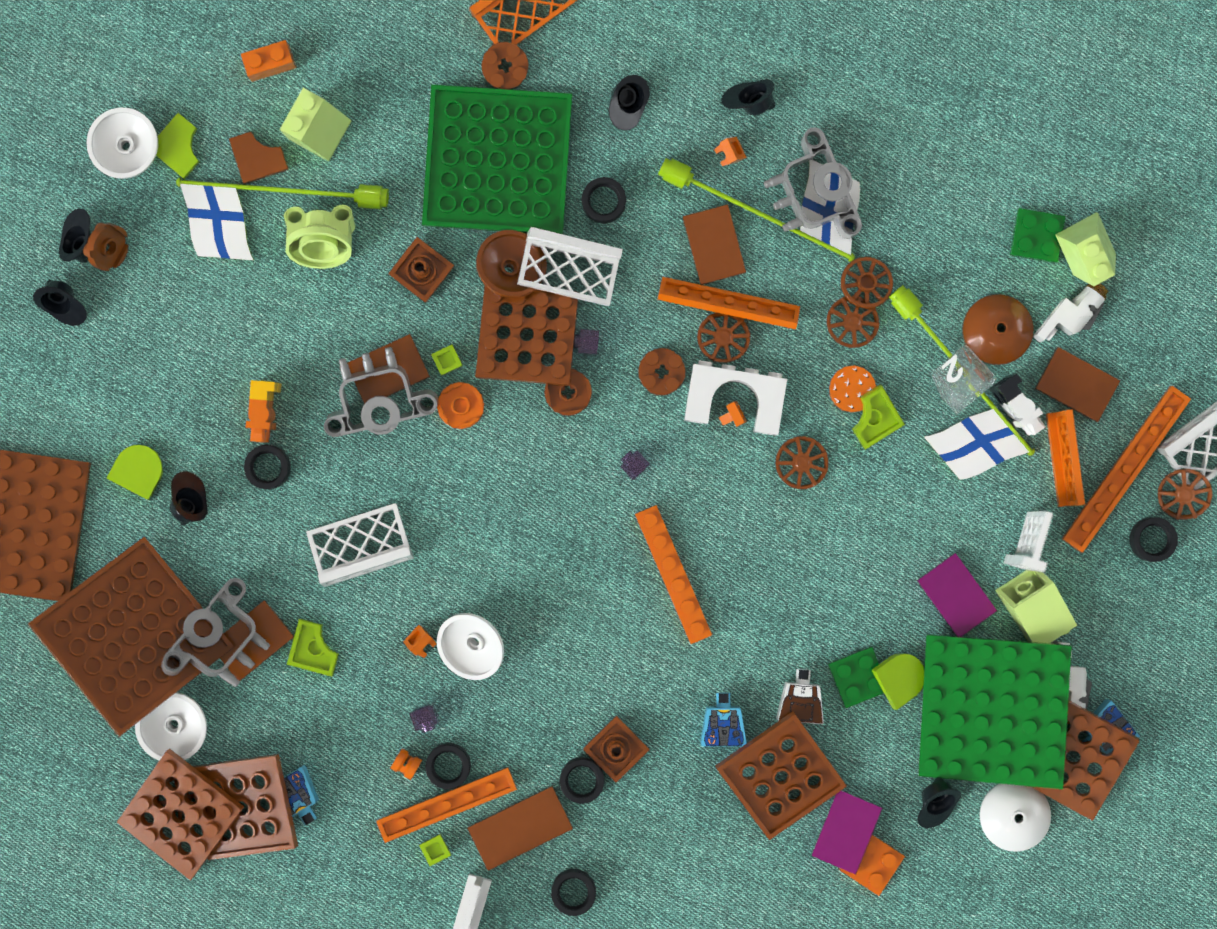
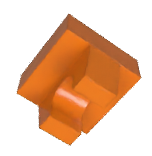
(732, 150)
(735, 414)
(418, 640)

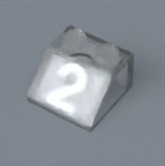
(962, 378)

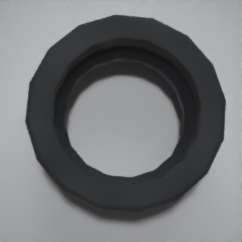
(603, 182)
(249, 467)
(1172, 539)
(438, 781)
(582, 798)
(573, 910)

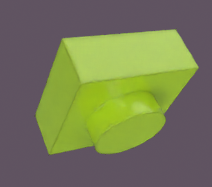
(446, 360)
(435, 849)

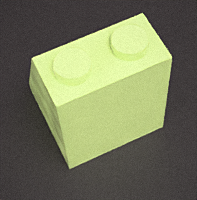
(315, 124)
(1088, 250)
(1036, 607)

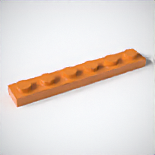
(729, 302)
(673, 574)
(446, 804)

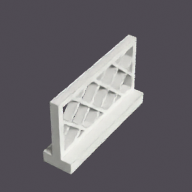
(578, 248)
(1187, 436)
(1031, 542)
(366, 564)
(472, 902)

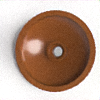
(507, 250)
(982, 334)

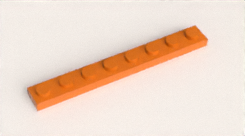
(1126, 469)

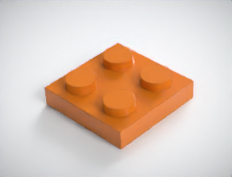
(877, 865)

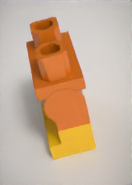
(261, 409)

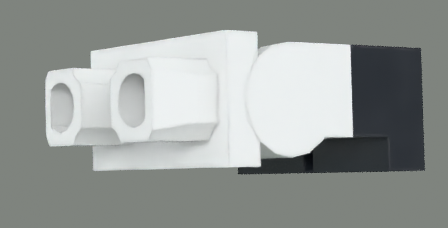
(1017, 405)

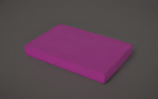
(956, 595)
(847, 832)

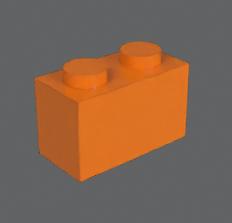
(268, 60)

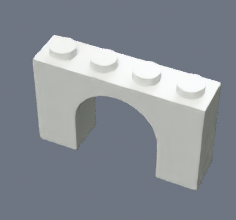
(767, 389)

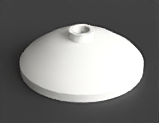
(110, 133)
(463, 653)
(158, 735)
(1002, 806)

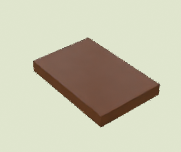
(714, 244)
(390, 383)
(1077, 384)
(267, 626)

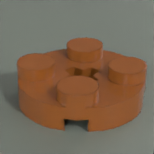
(512, 54)
(96, 246)
(651, 380)
(578, 400)

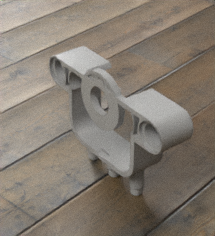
(818, 182)
(377, 401)
(217, 630)

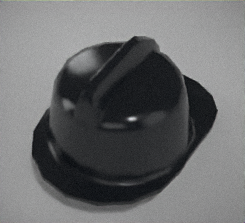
(751, 96)
(628, 102)
(75, 236)
(59, 301)
(188, 498)
(938, 803)

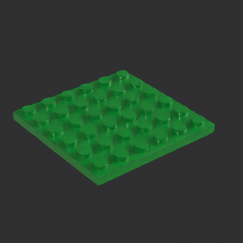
(496, 159)
(995, 711)

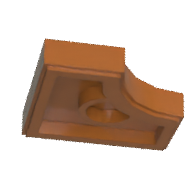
(255, 159)

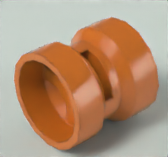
(411, 766)

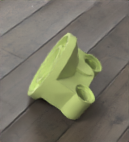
(320, 236)

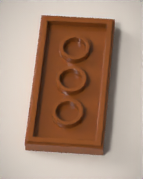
(520, 828)

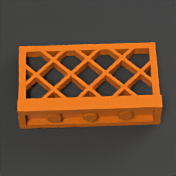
(482, 7)
(1065, 458)

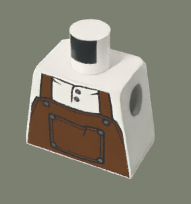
(802, 699)

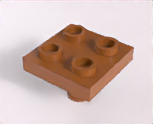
(421, 270)
(616, 749)

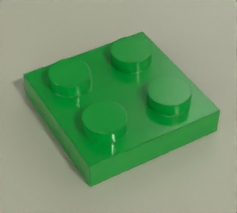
(1035, 235)
(855, 677)

